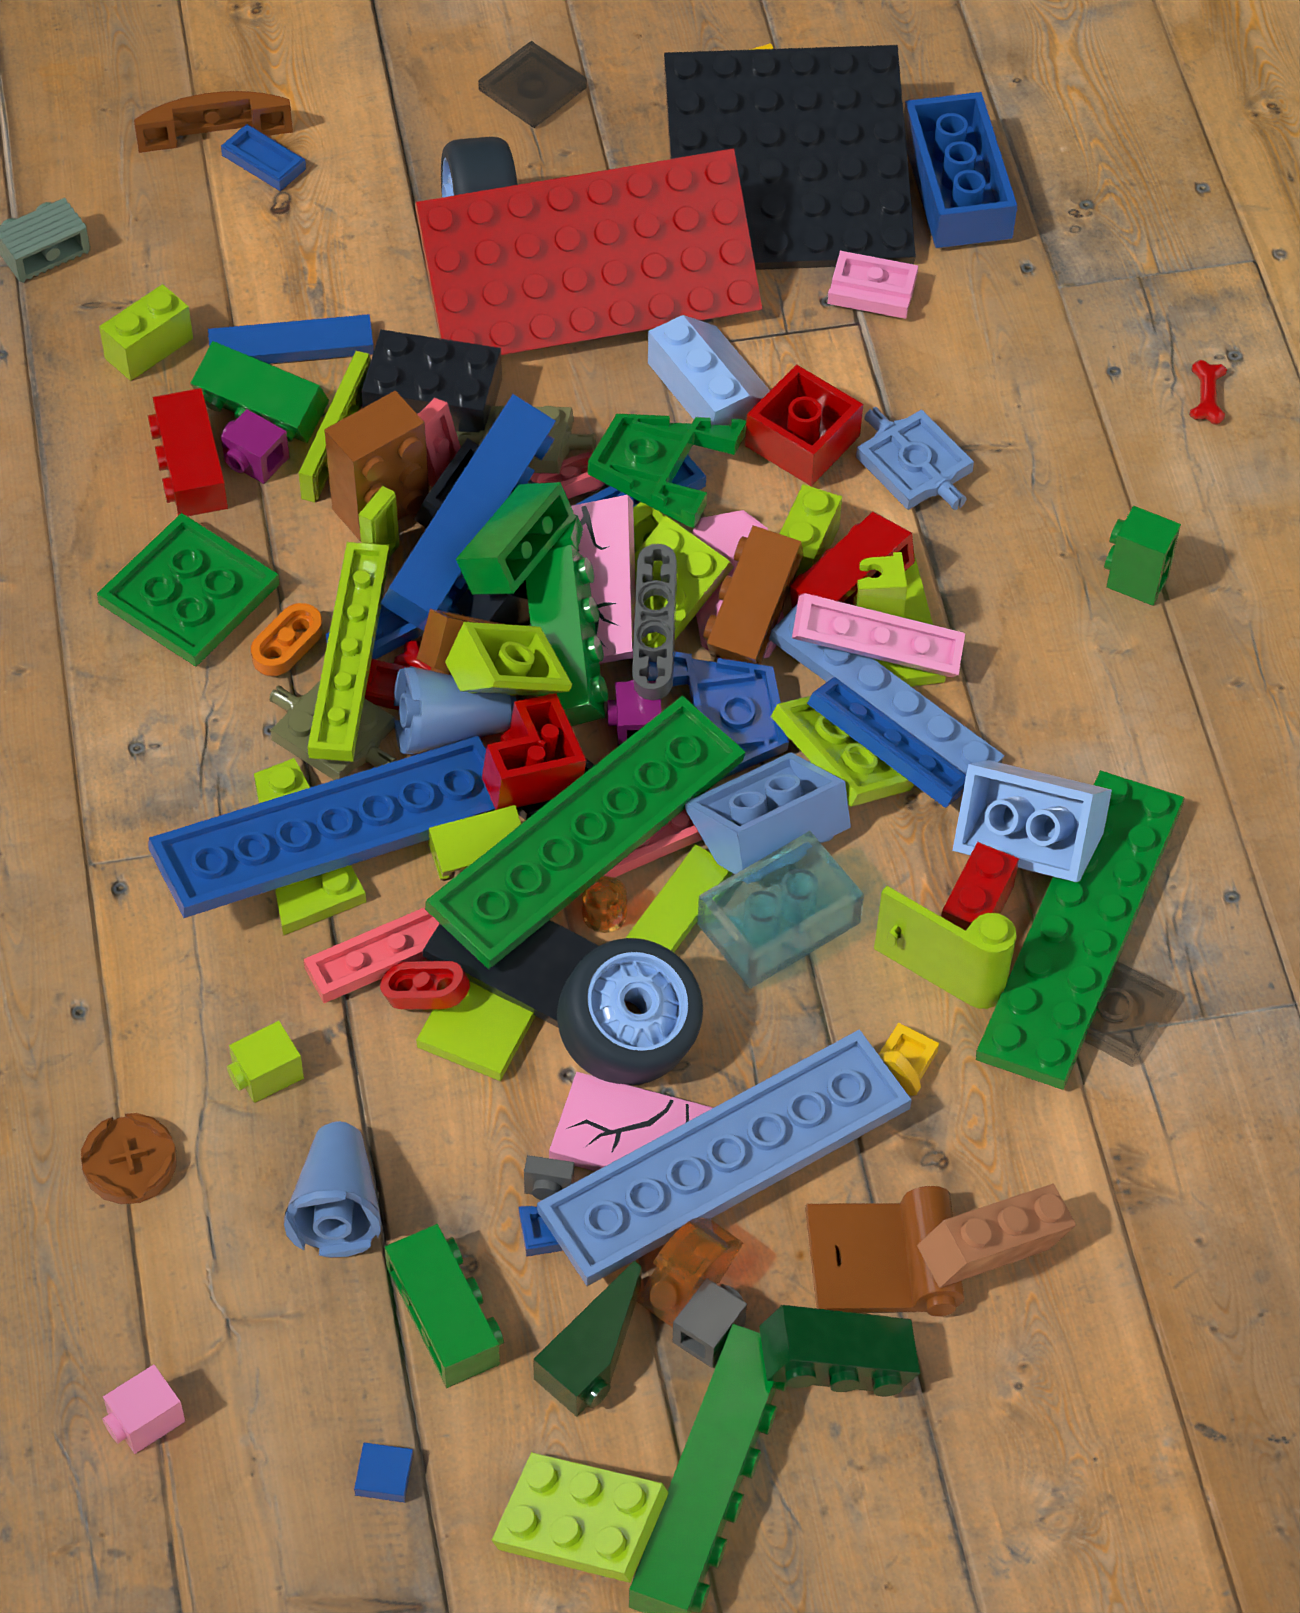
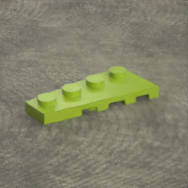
(317, 896)

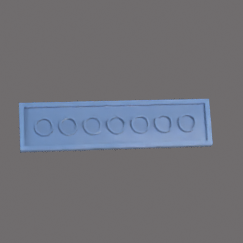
(723, 1156)

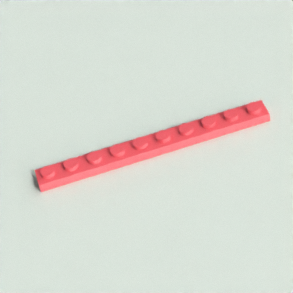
(403, 940)

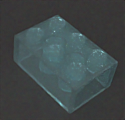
(780, 909)

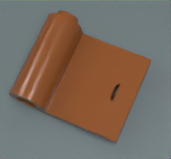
(879, 1255)

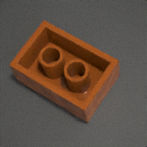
(374, 450)

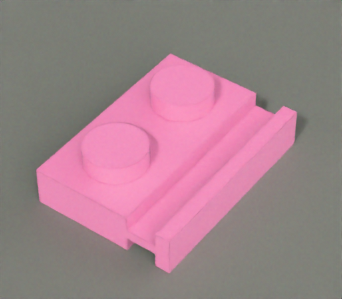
(872, 284)

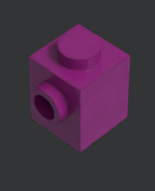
(254, 446)
(630, 711)

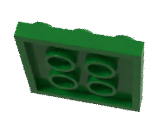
(188, 589)

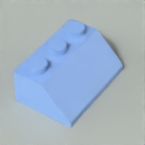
(704, 370)
(1032, 816)

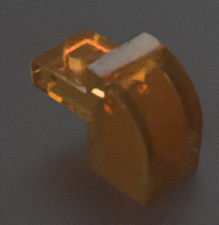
(689, 1257)

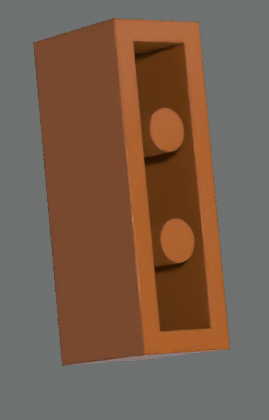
(753, 596)

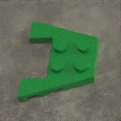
(646, 452)

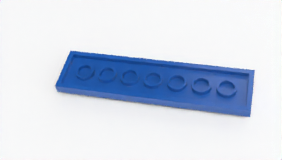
(320, 827)

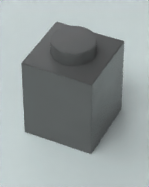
(707, 1321)

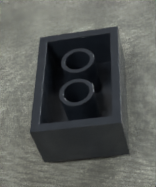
(438, 368)

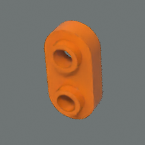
(284, 642)

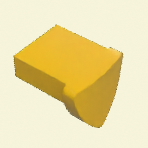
(908, 1056)

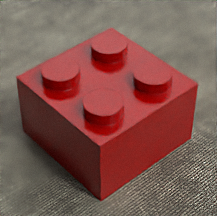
(803, 425)

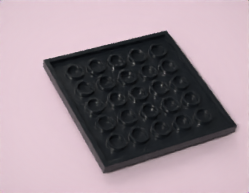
(811, 145)

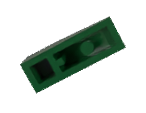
(584, 1354)

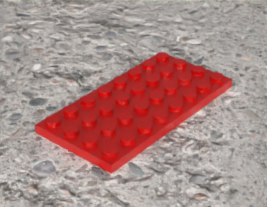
(590, 254)

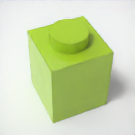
(265, 1062)

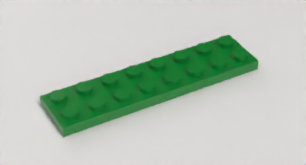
(584, 832)
(1079, 939)

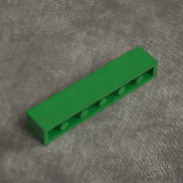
(708, 1481)

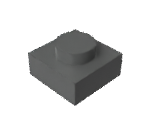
(546, 1176)

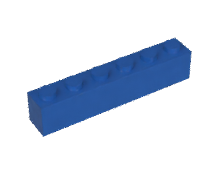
(479, 492)

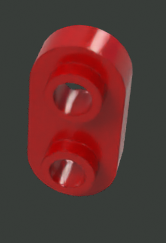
(425, 985)

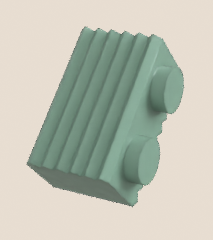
(43, 239)

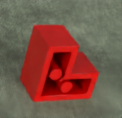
(537, 759)

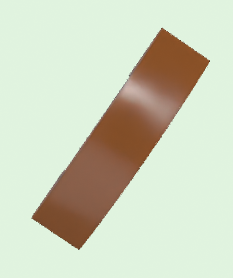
(212, 113)

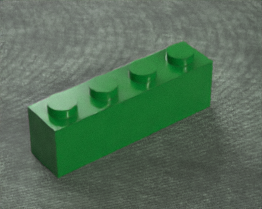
(567, 615)

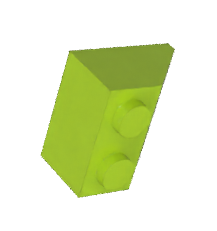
(505, 661)

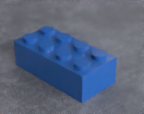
(959, 170)

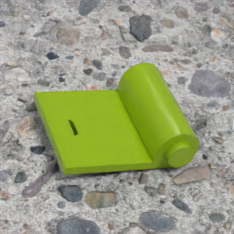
(961, 962)

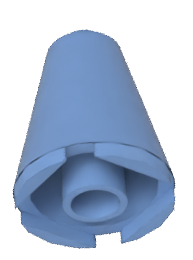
(440, 714)
(334, 1196)

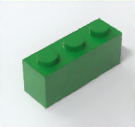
(243, 383)
(516, 538)
(444, 1305)

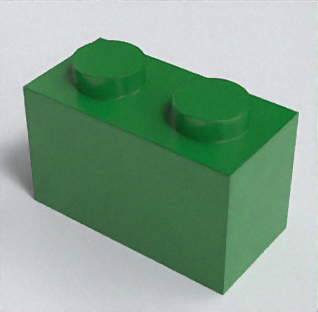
(1141, 554)

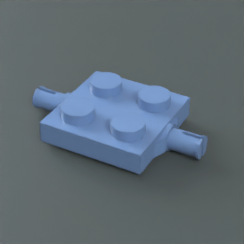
(914, 459)

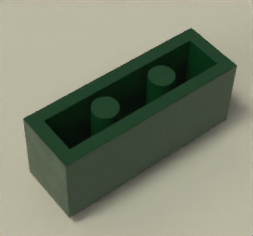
(839, 1350)

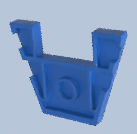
(737, 700)

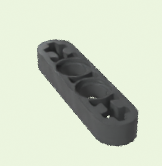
(657, 621)

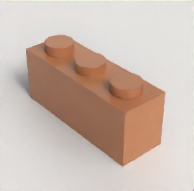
(996, 1235)

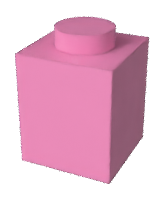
(142, 1410)

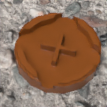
(128, 1158)

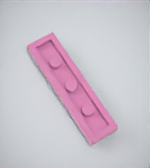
(878, 635)

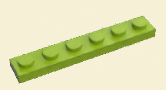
(349, 652)

